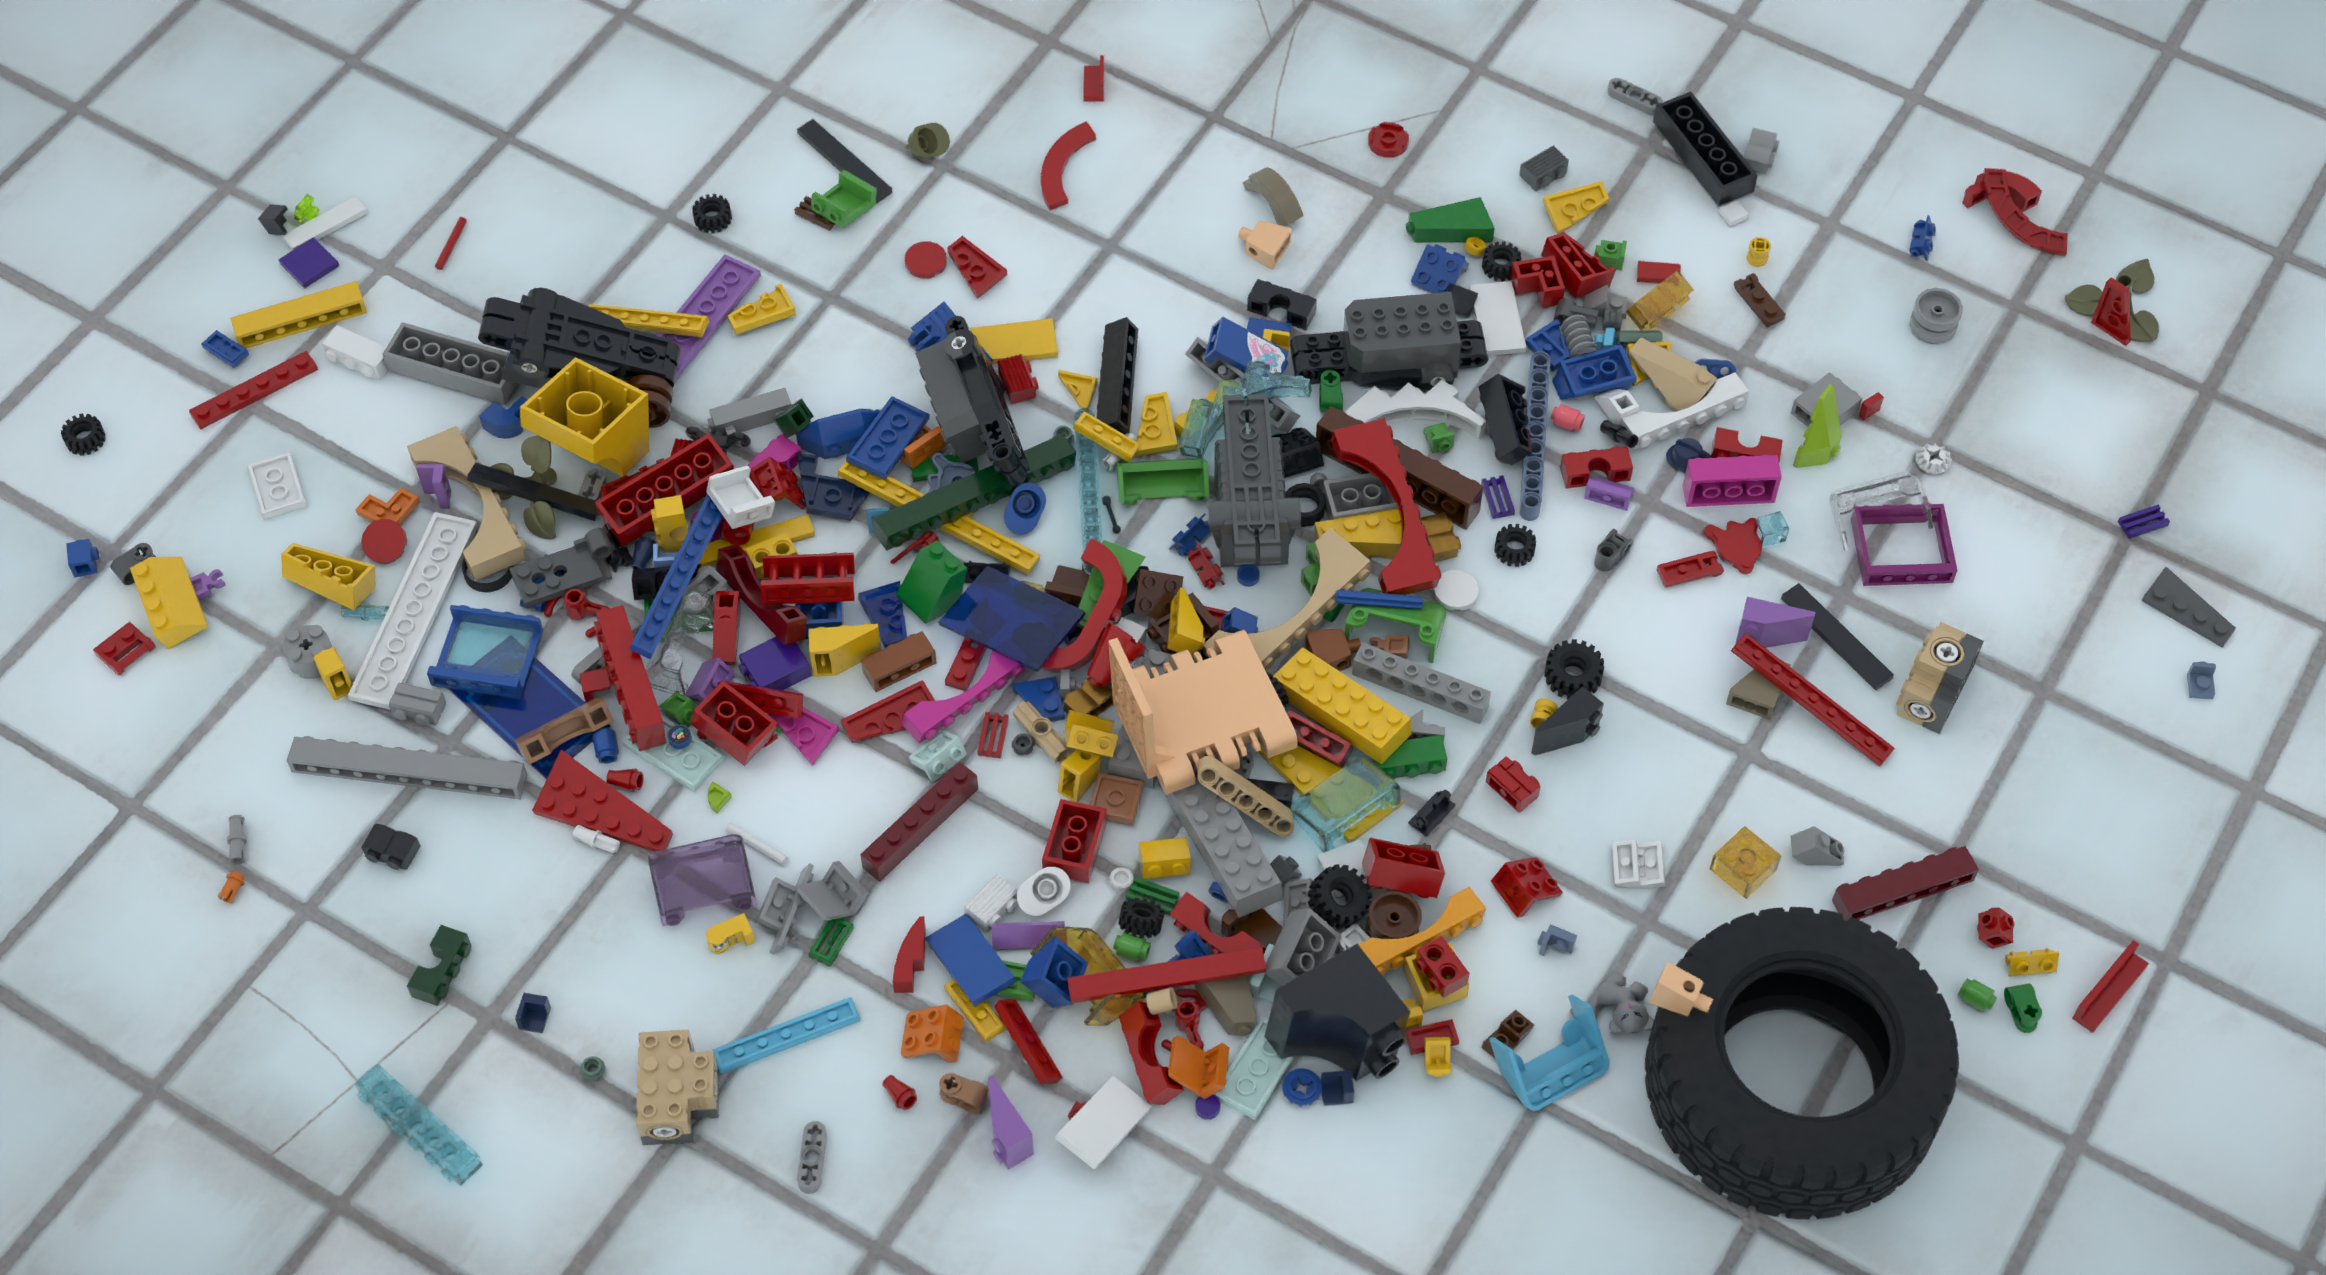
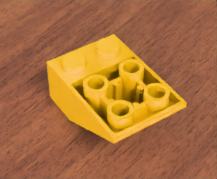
(841, 647)

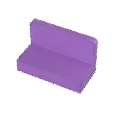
(435, 481)
(1609, 493)
(708, 677)

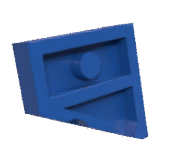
(1550, 340)
(1043, 696)

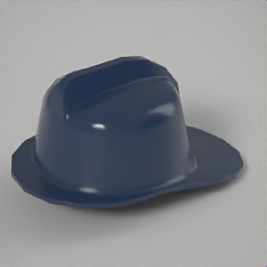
(1682, 451)

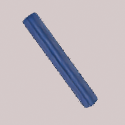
(1378, 599)

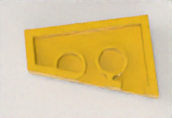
(1156, 426)

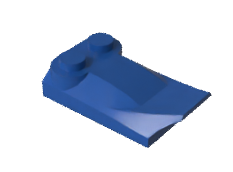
(1594, 373)

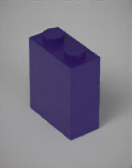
(774, 665)

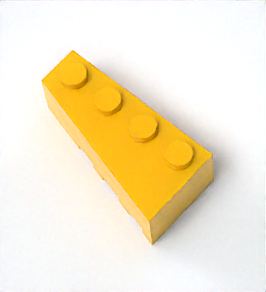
(1369, 533)

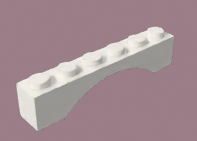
(1650, 427)

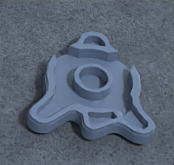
(947, 472)

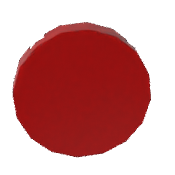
(1388, 140)
(925, 259)
(384, 541)

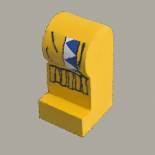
(729, 933)

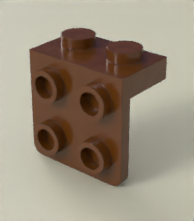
(1256, 924)

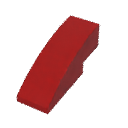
(910, 958)

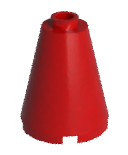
(1100, 666)

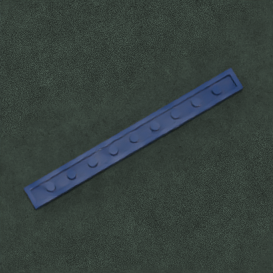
(676, 580)

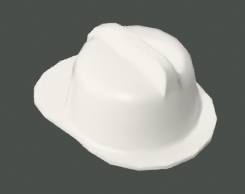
(1043, 891)

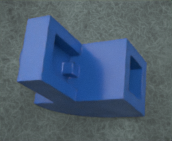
(503, 422)

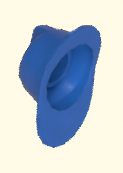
(1024, 508)

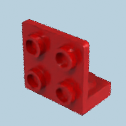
(776, 481)
(1524, 883)

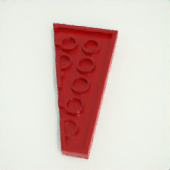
(582, 798)

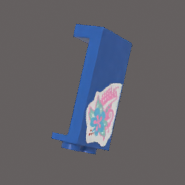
(1238, 346)

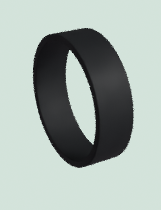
(486, 587)

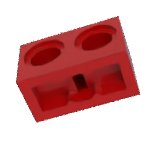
(1446, 965)

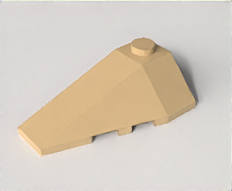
(1676, 377)

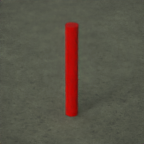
(450, 243)

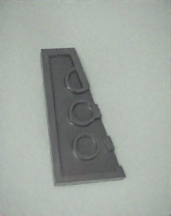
(2185, 606)

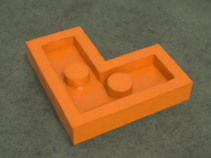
(395, 509)

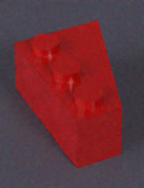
(1578, 269)

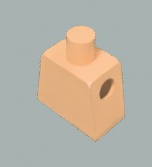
(1266, 242)
(1679, 991)

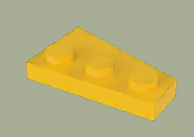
(1574, 204)
(766, 310)

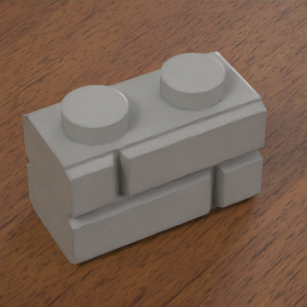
(417, 704)

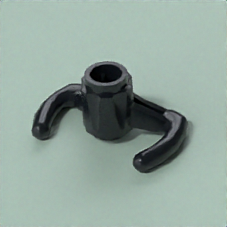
(723, 441)

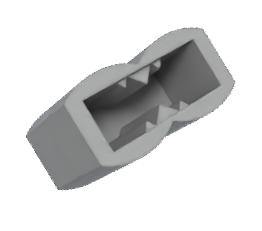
(1760, 150)

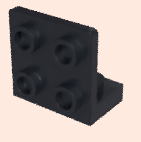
(1300, 451)

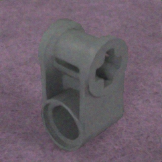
(1611, 550)
(122, 564)

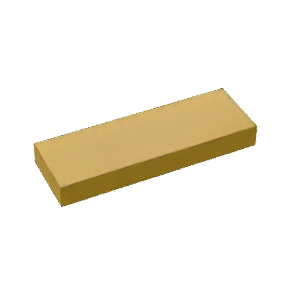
(1106, 436)
(980, 1017)

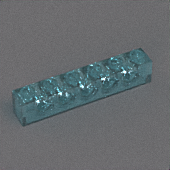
(379, 1081)

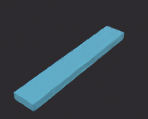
(786, 1035)

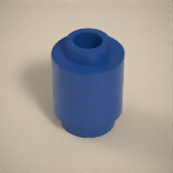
(605, 745)

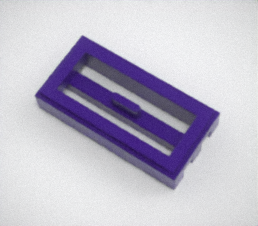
(1494, 483)
(2142, 518)

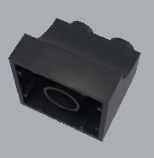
(1340, 1015)

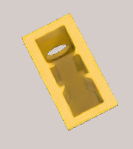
(1078, 774)

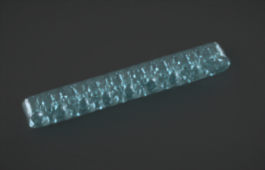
(1088, 489)

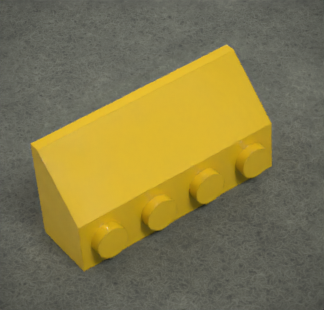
(169, 599)

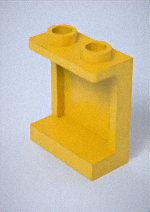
(1090, 733)

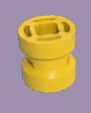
(1758, 251)
(1543, 709)

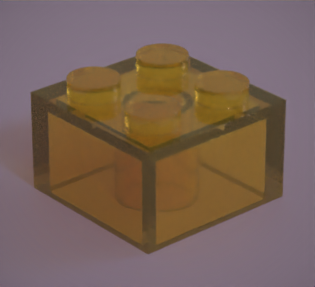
(1745, 862)

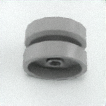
(1936, 315)

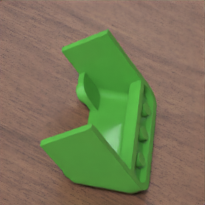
(1162, 479)

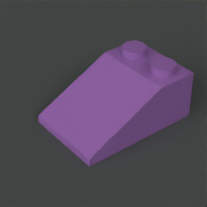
(1774, 623)
(1011, 1135)

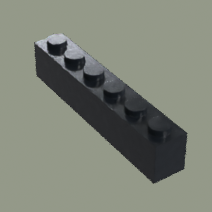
(1117, 374)

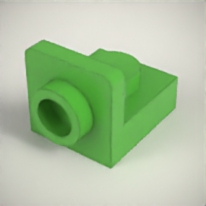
(1439, 437)
(679, 708)

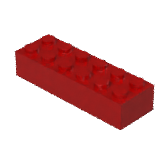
(684, 474)
(629, 678)

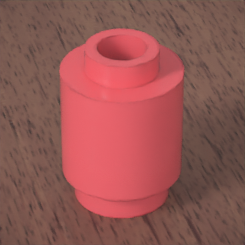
(1567, 417)

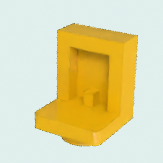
(1437, 1056)

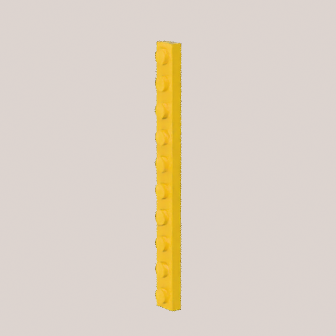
(963, 529)

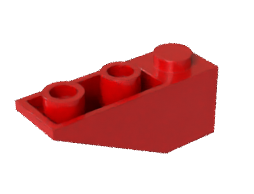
(726, 625)

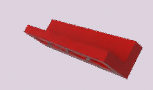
(2110, 988)

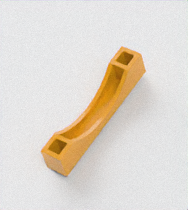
(1461, 913)

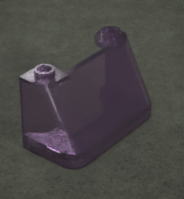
(701, 877)

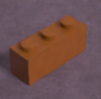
(898, 661)

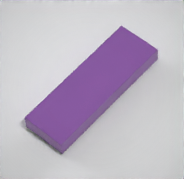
(1020, 934)

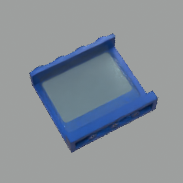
(487, 652)

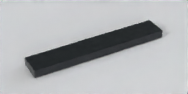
(841, 157)
(533, 491)
(1839, 638)

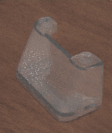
(691, 615)

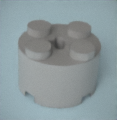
(301, 647)

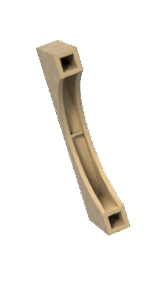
(496, 541)
(1340, 569)

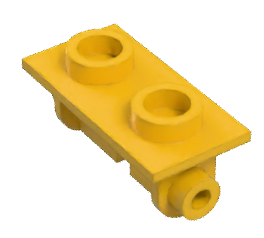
(2034, 963)

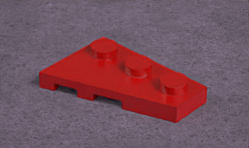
(976, 266)

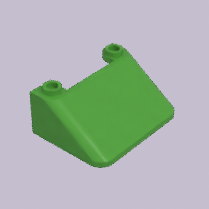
(1429, 619)

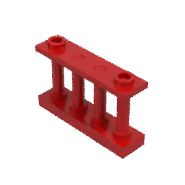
(808, 590)

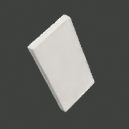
(1499, 318)
(1103, 1122)

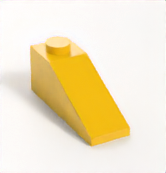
(1184, 625)

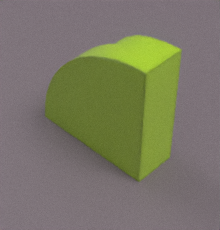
(717, 797)

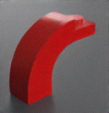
(2022, 190)

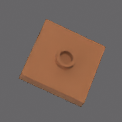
(1118, 796)

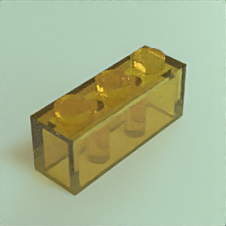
(1660, 301)

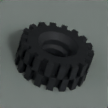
(1578, 656)
(1350, 886)

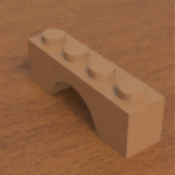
(578, 721)

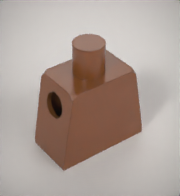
(1332, 647)

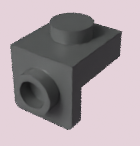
(1285, 868)

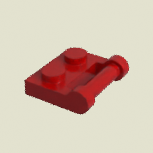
(121, 644)

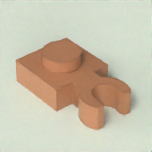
(1393, 644)

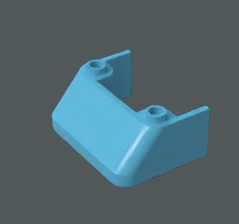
(1563, 1067)

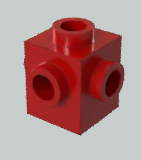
(1995, 927)

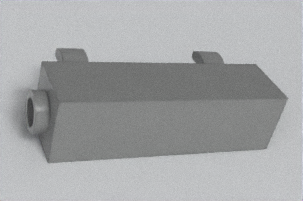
(749, 412)

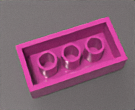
(1731, 480)

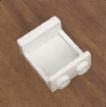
(739, 498)

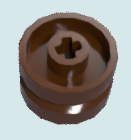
(659, 397)
(1393, 916)

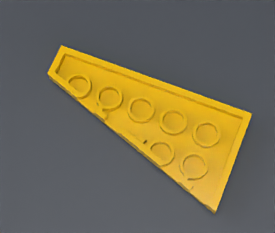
(1308, 771)

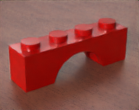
(1195, 915)
(1140, 1033)

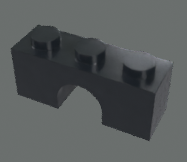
(1269, 296)
(648, 581)

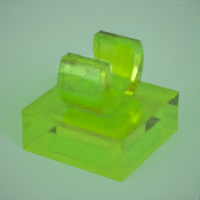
(306, 209)

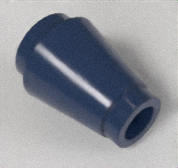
(642, 552)

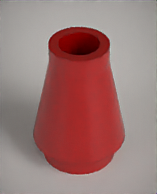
(627, 779)
(900, 1093)

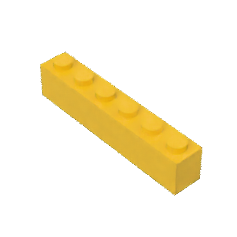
(298, 315)

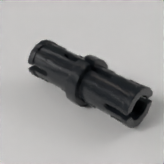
(1626, 437)

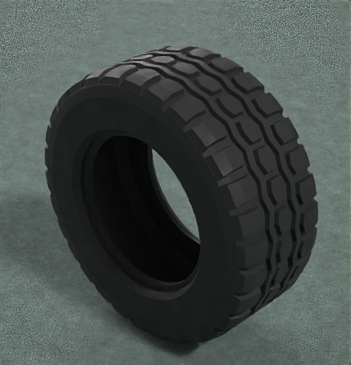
(1786, 1158)

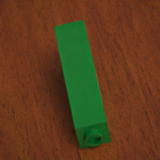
(1451, 223)

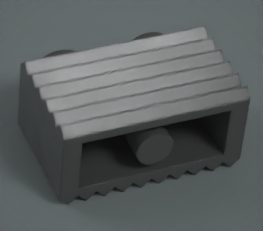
(1544, 168)

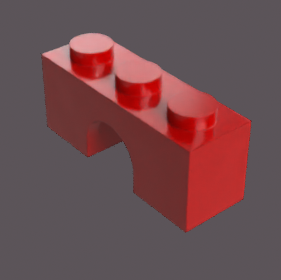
(1727, 445)
(1613, 462)

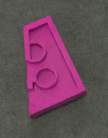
(808, 733)

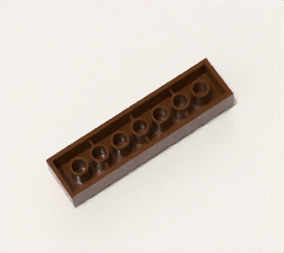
(1432, 483)

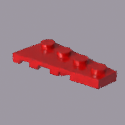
(885, 715)

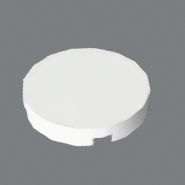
(1456, 590)

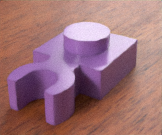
(204, 583)

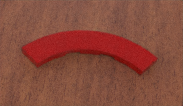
(1056, 161)
(2015, 220)

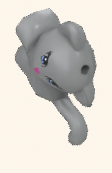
(1628, 1014)

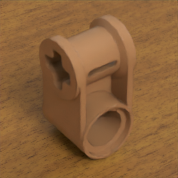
(964, 1092)

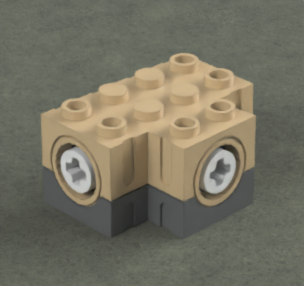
(1938, 676)
(674, 1087)

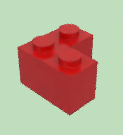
(1538, 276)

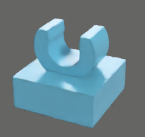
(1606, 341)

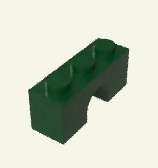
(433, 983)

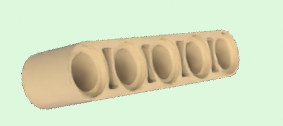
(1240, 787)

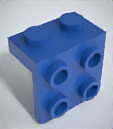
(1438, 269)

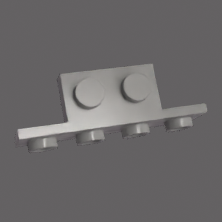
(780, 907)

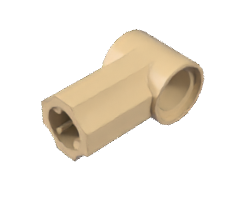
(1163, 1001)

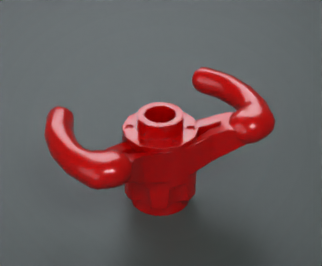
(577, 607)
(1187, 1017)

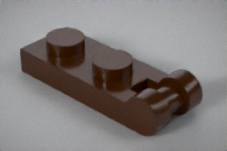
(1759, 300)

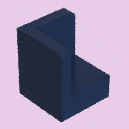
(533, 1013)
(1337, 1088)

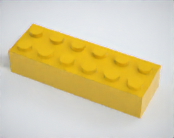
(1343, 706)

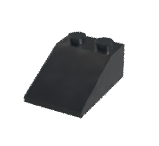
(1569, 723)

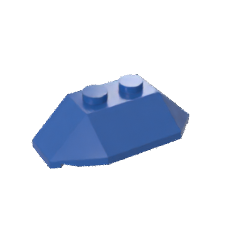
(836, 433)

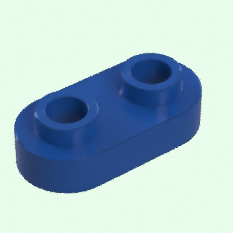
(1714, 366)

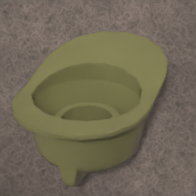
(928, 140)

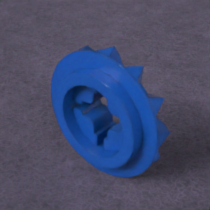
(1306, 1078)

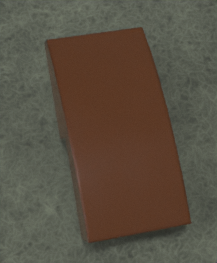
(1510, 1032)

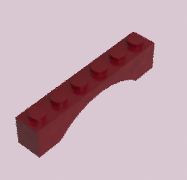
(784, 621)

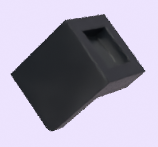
(273, 219)
(1463, 299)

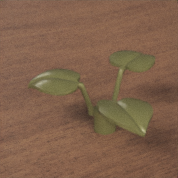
(2137, 278)
(540, 516)

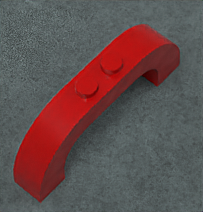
(1105, 611)

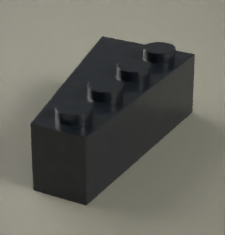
(1506, 418)

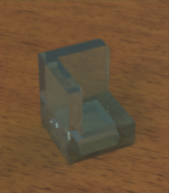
(1773, 528)

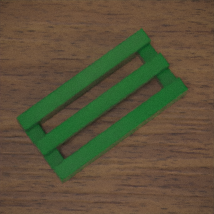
(1154, 892)
(822, 957)

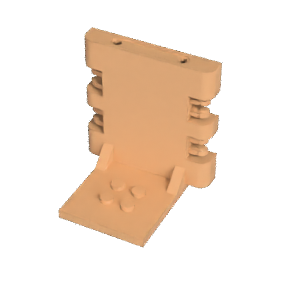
(1199, 709)

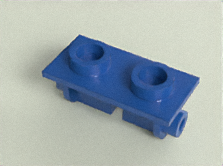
(1923, 231)
(1184, 541)

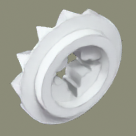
(1934, 466)

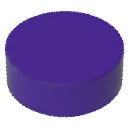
(1208, 1107)

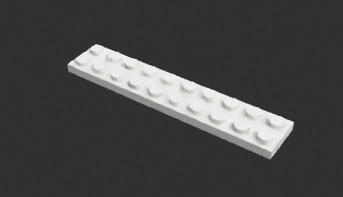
(413, 609)

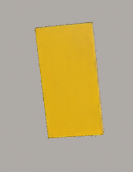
(1030, 338)

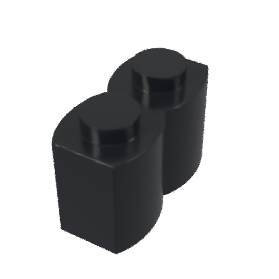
(390, 846)

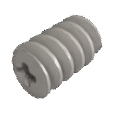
(1578, 336)

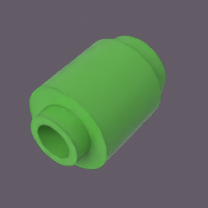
(1132, 947)
(1977, 994)

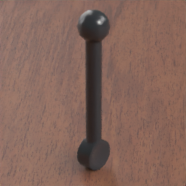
(1106, 500)

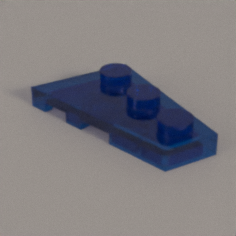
(885, 610)

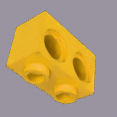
(771, 547)

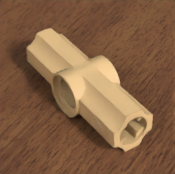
(1049, 740)

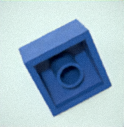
(1049, 969)

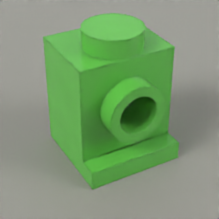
(1611, 253)

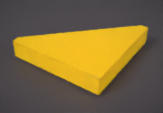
(1079, 386)

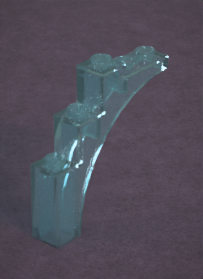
(1207, 417)

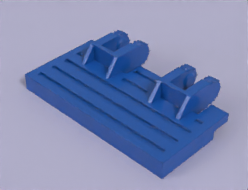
(933, 328)

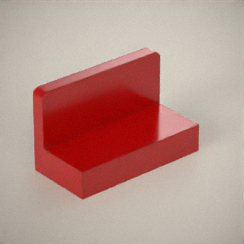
(1094, 82)

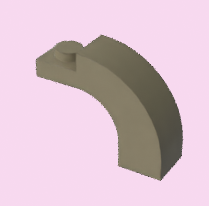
(1277, 194)

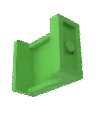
(845, 200)

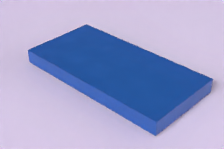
(887, 438)
(970, 960)

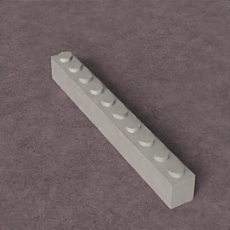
(407, 767)

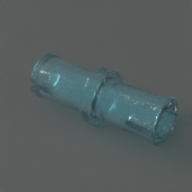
(366, 611)

